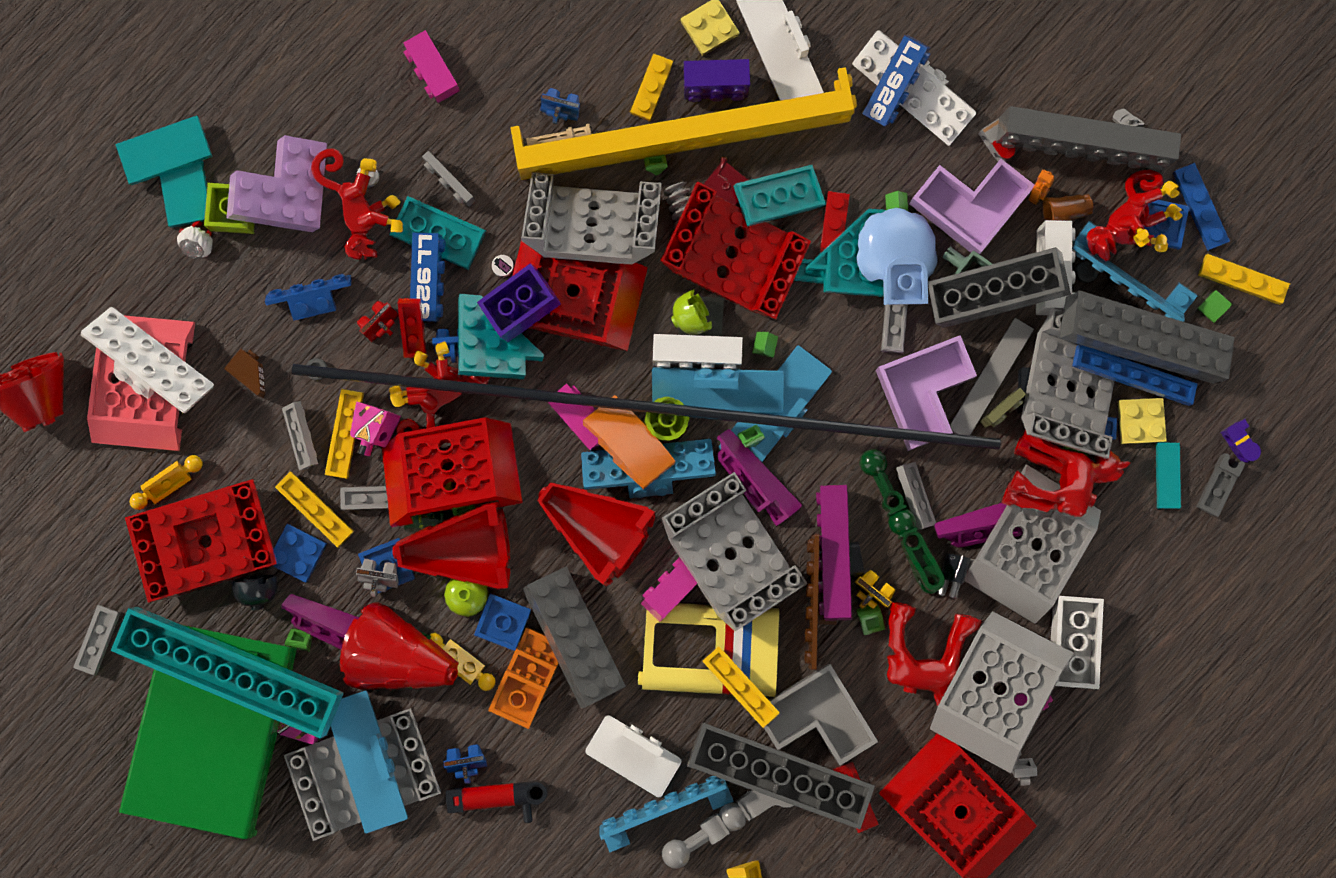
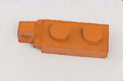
(1041, 186)

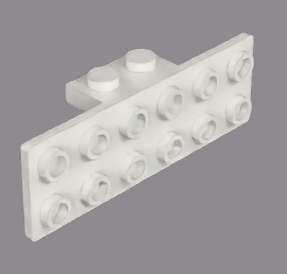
(781, 47)
(928, 98)
(145, 361)

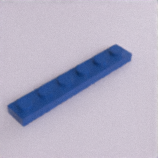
(1134, 375)

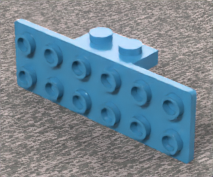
(801, 381)
(721, 388)
(691, 459)
(367, 763)

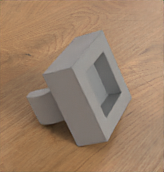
(1024, 770)

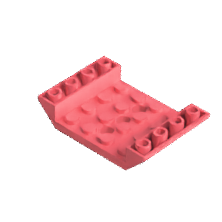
(130, 419)

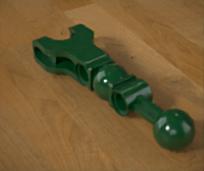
(903, 524)

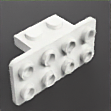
(633, 755)

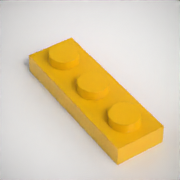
(651, 87)

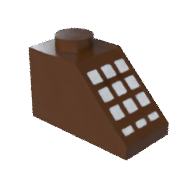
(248, 371)

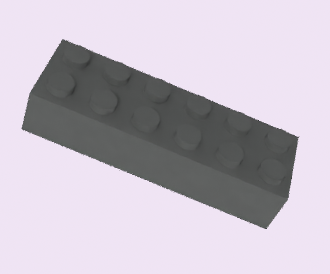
(999, 287)
(573, 637)

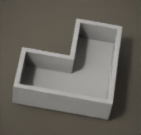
(824, 704)

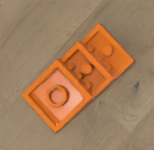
(630, 444)
(525, 679)

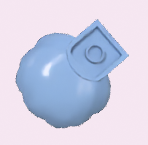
(900, 252)

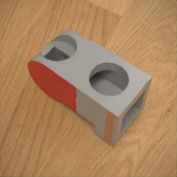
(989, 135)

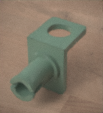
(962, 262)

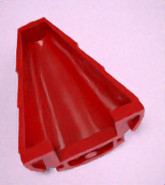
(598, 528)
(461, 548)
(392, 654)

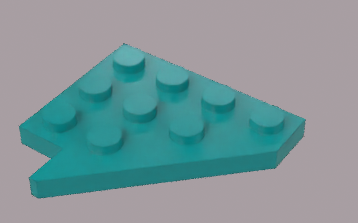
(841, 266)
(483, 351)

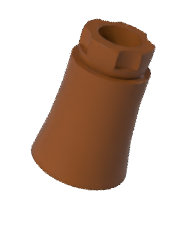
(1067, 207)

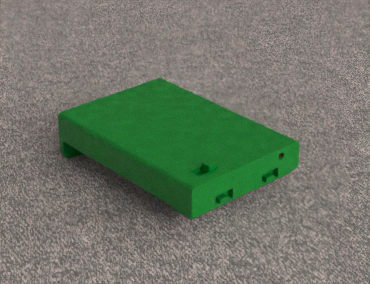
(202, 755)

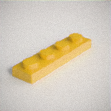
(1243, 279)
(342, 443)
(314, 509)
(741, 687)

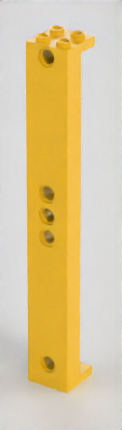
(687, 132)

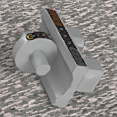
(377, 580)

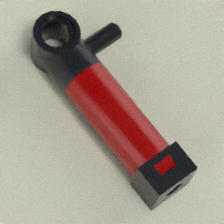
(496, 796)

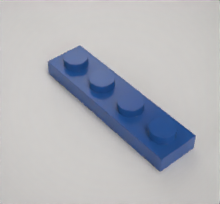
(1201, 206)

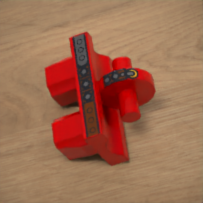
(379, 323)

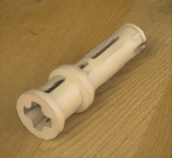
(569, 133)

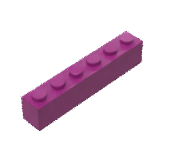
(835, 553)

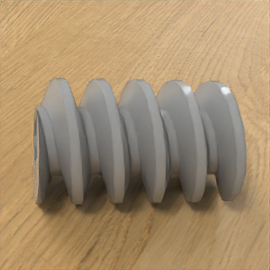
(677, 199)

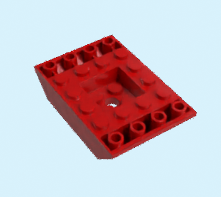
(606, 301)
(171, 548)
(938, 783)

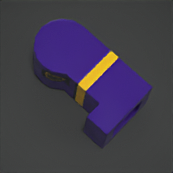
(1240, 442)

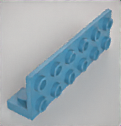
(1173, 306)
(614, 830)

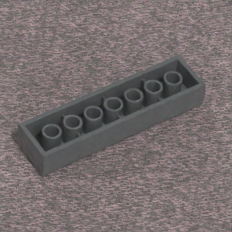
(1087, 139)
(1146, 337)
(780, 775)

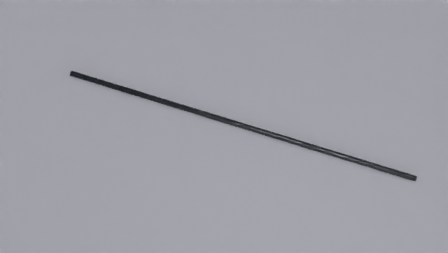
(646, 406)

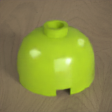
(691, 314)
(666, 426)
(465, 597)

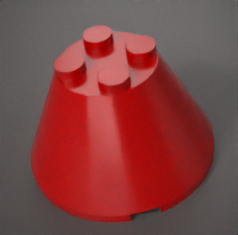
(33, 391)

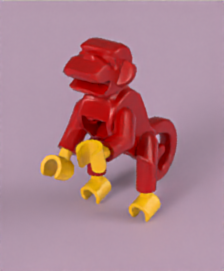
(357, 213)
(1128, 221)
(430, 399)

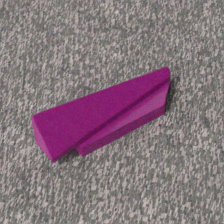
(761, 485)
(972, 527)
(318, 620)

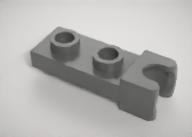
(1219, 485)

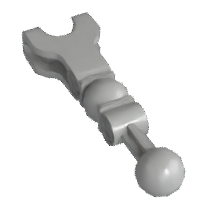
(730, 818)

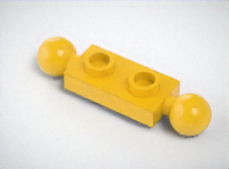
(166, 482)
(468, 667)

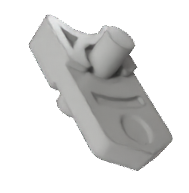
(1124, 117)

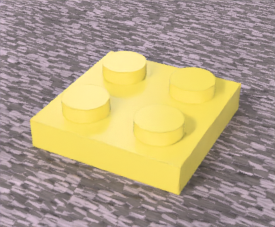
(709, 26)
(1141, 421)

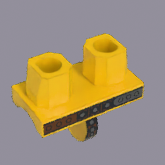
(882, 596)

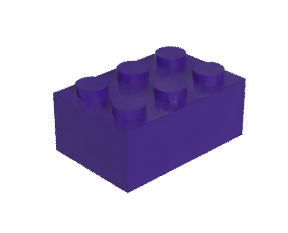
(716, 80)
(518, 303)

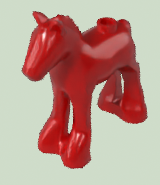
(1076, 479)
(925, 673)

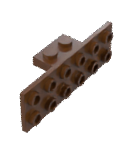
(813, 611)

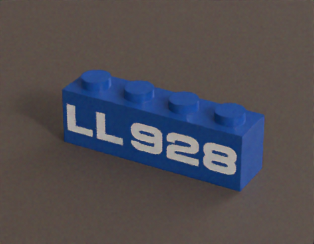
(896, 81)
(426, 273)

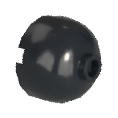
(255, 590)

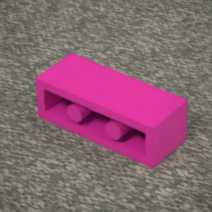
(430, 67)
(574, 415)
(670, 591)

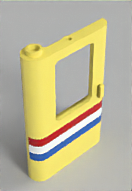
(750, 648)

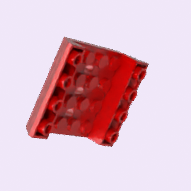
(763, 260)
(482, 468)

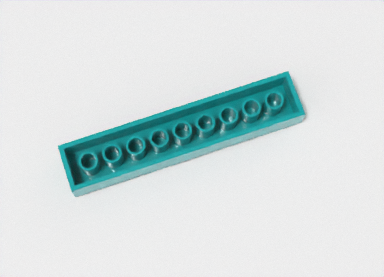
(227, 671)

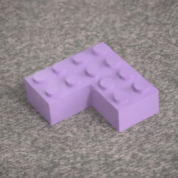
(289, 198)
(971, 215)
(916, 379)

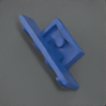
(311, 298)

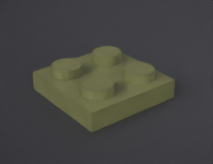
(1009, 404)

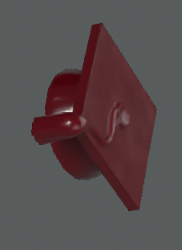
(723, 180)

